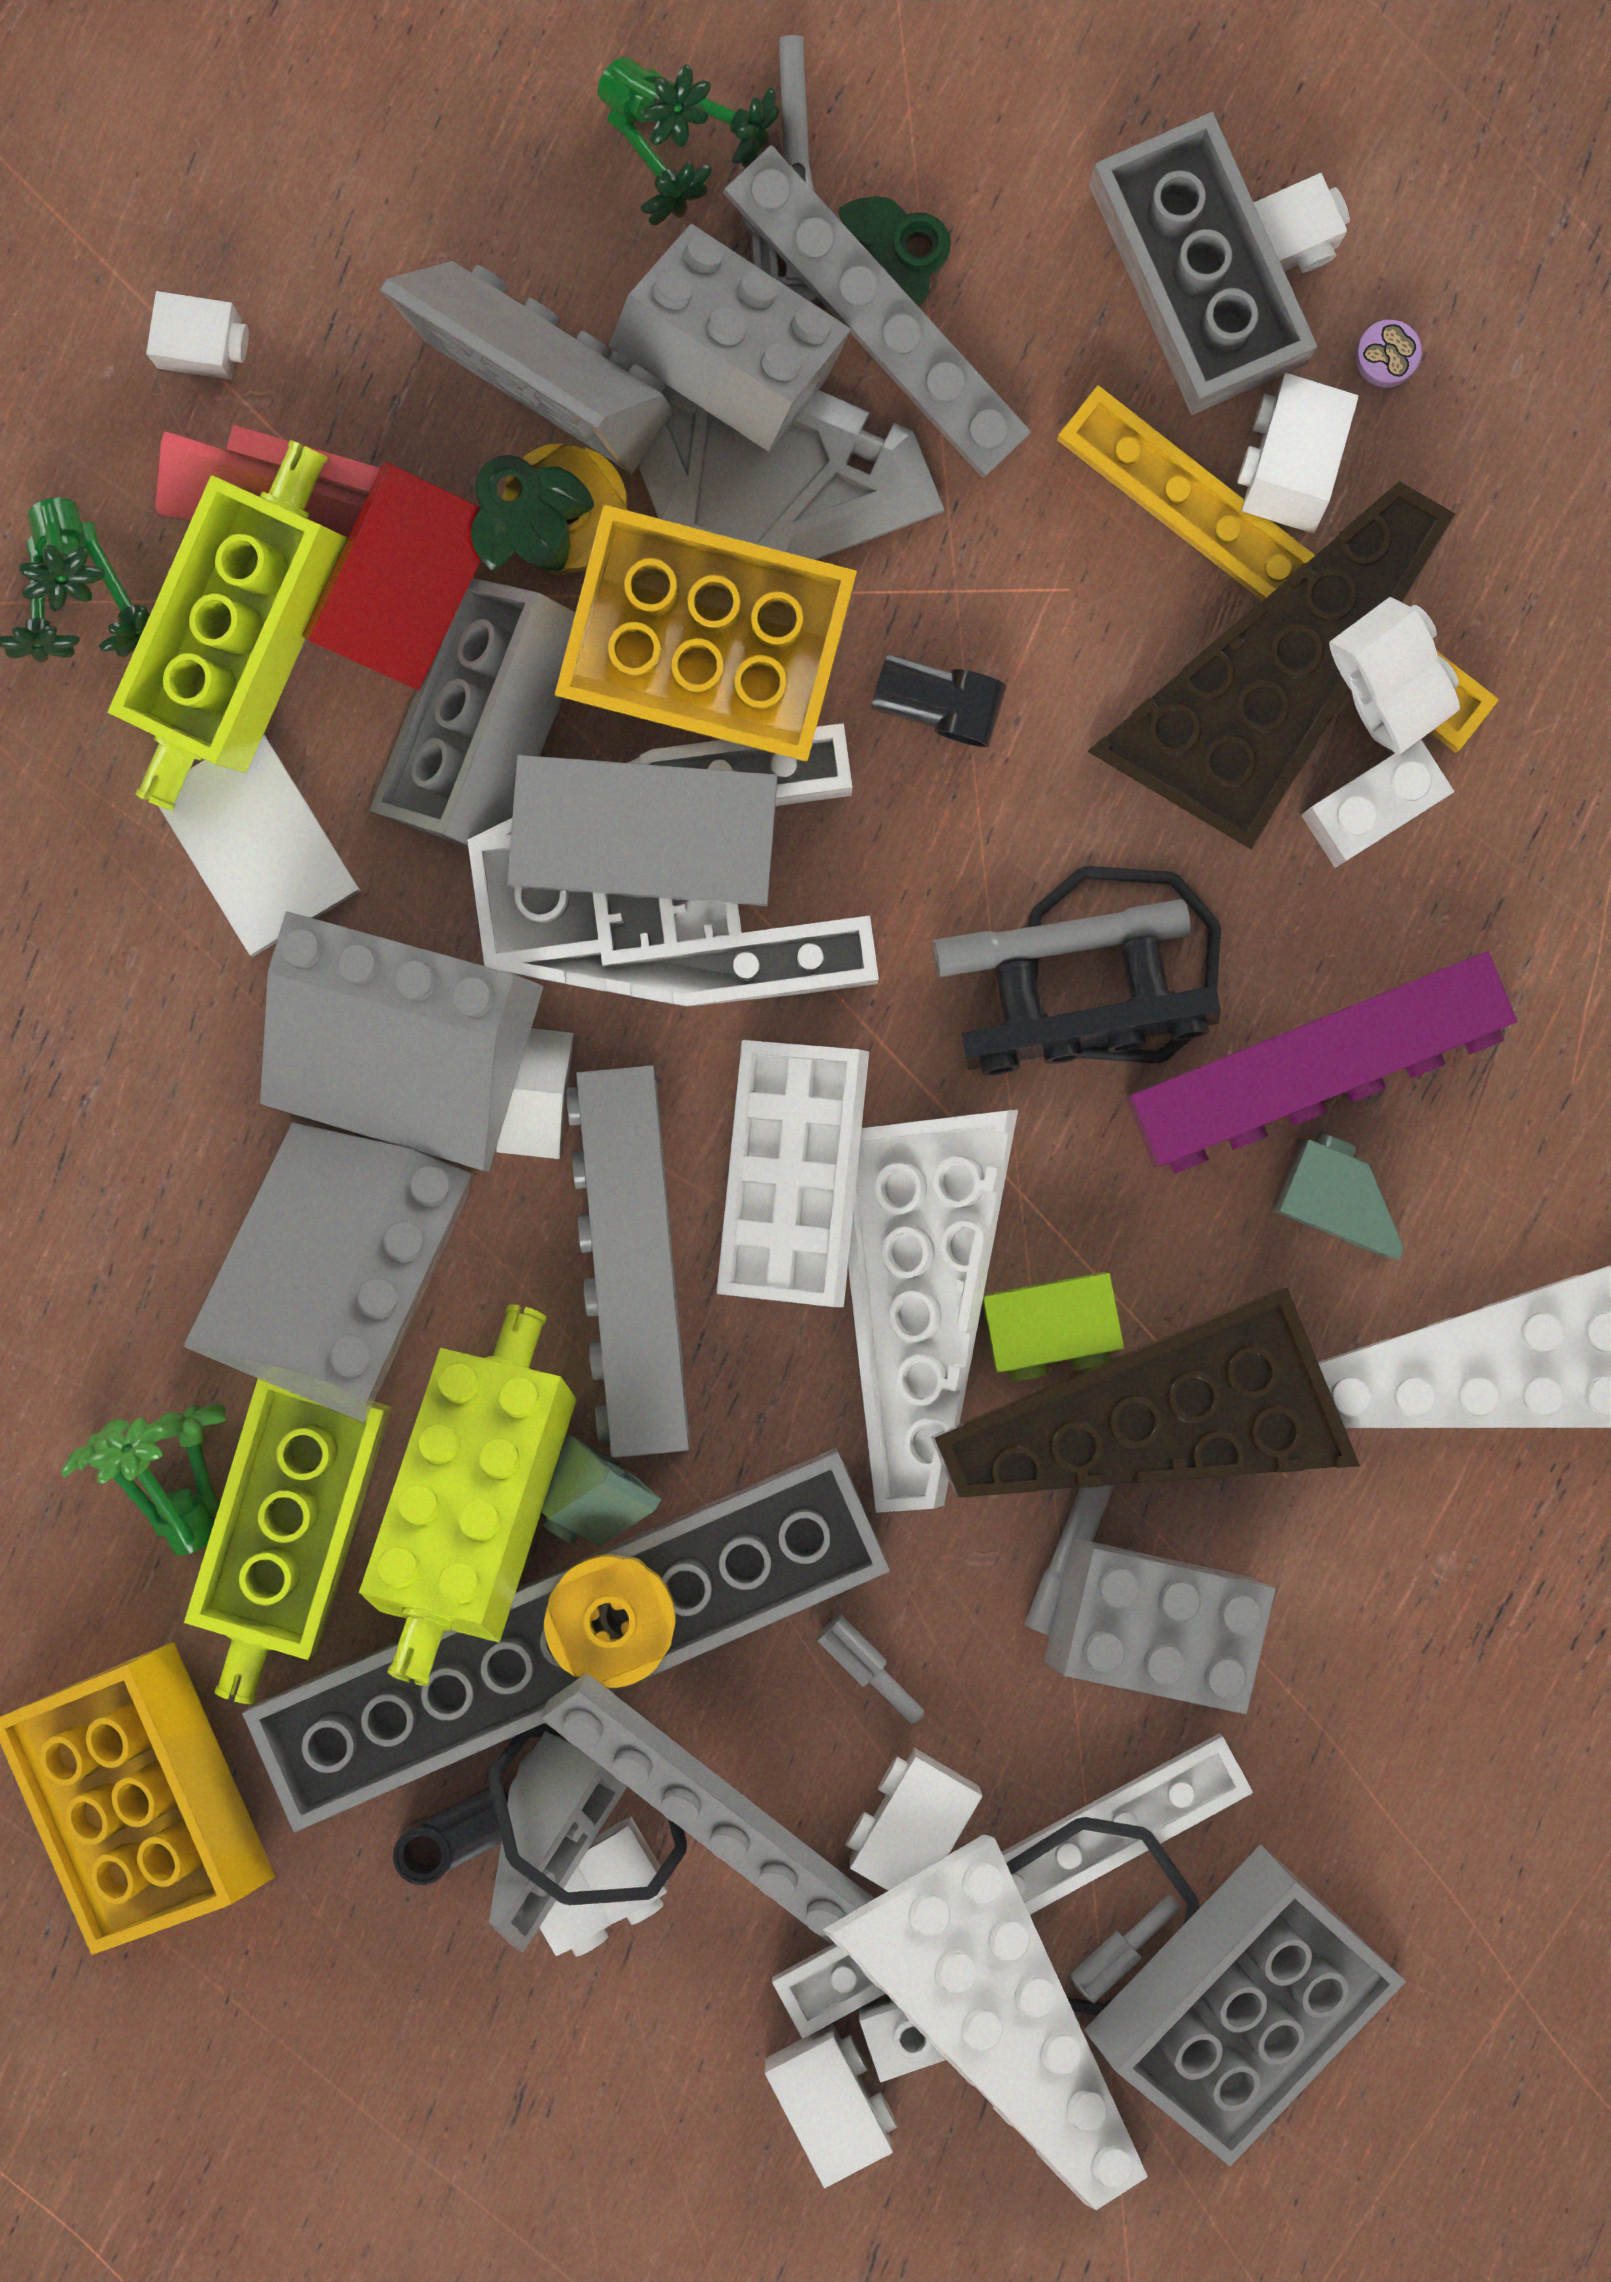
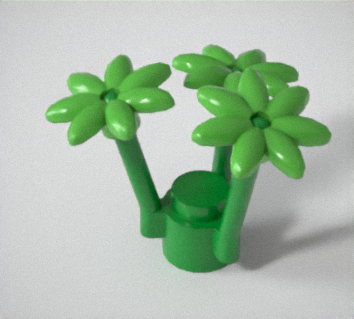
(178, 1516)

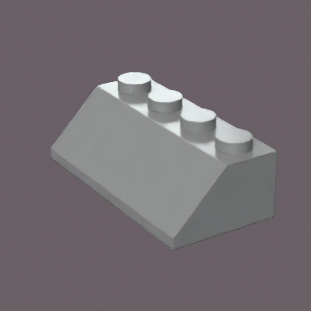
(476, 712)

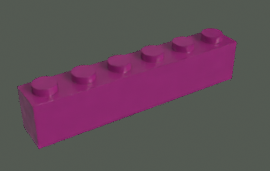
(1321, 1060)

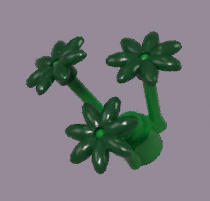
(651, 97)
(56, 567)

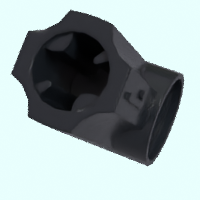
(956, 703)
(459, 1830)

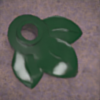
(885, 234)
(533, 520)

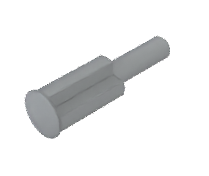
(866, 1665)
(1120, 1952)

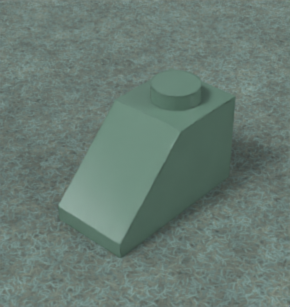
(1338, 1197)
(593, 1495)

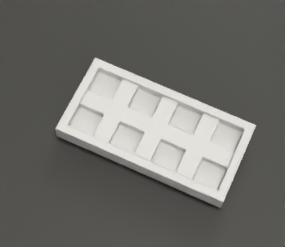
(792, 1173)

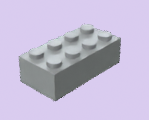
(1202, 263)

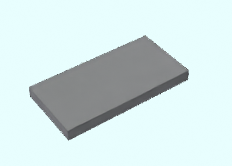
(642, 830)

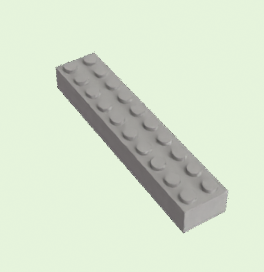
(728, 1574)

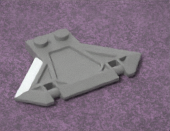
(797, 493)

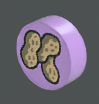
(1388, 353)

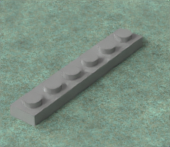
(876, 311)
(703, 1804)

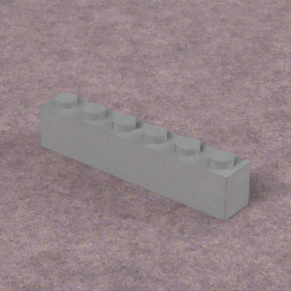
(631, 1260)

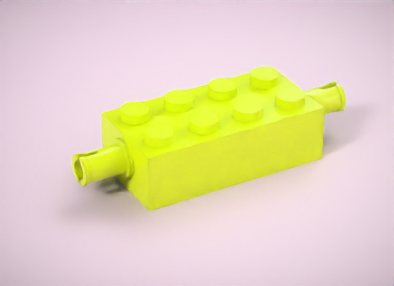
(228, 625)
(468, 1495)
(283, 1531)

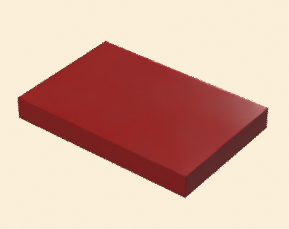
(398, 577)

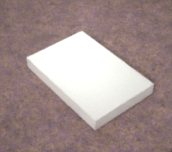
(258, 846)

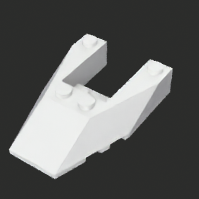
(673, 946)

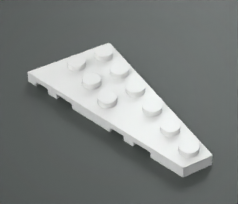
(918, 1287)
(1506, 1365)
(983, 1992)

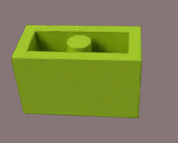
(1052, 1324)

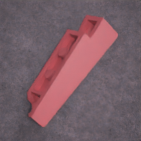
(252, 465)

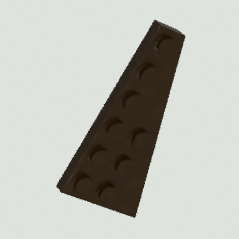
(1261, 695)
(1187, 1407)

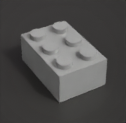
(729, 337)
(1159, 1626)

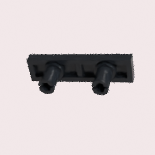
(1119, 1026)

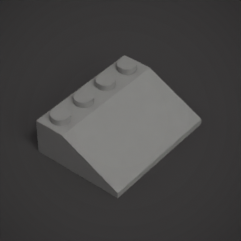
(533, 359)
(393, 1039)
(331, 1266)
(1243, 2006)

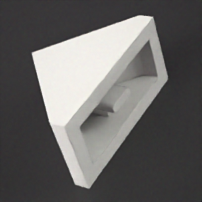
(539, 1097)

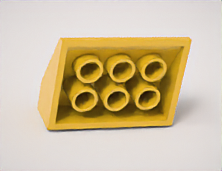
(705, 633)
(134, 1800)

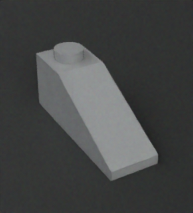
(555, 1816)

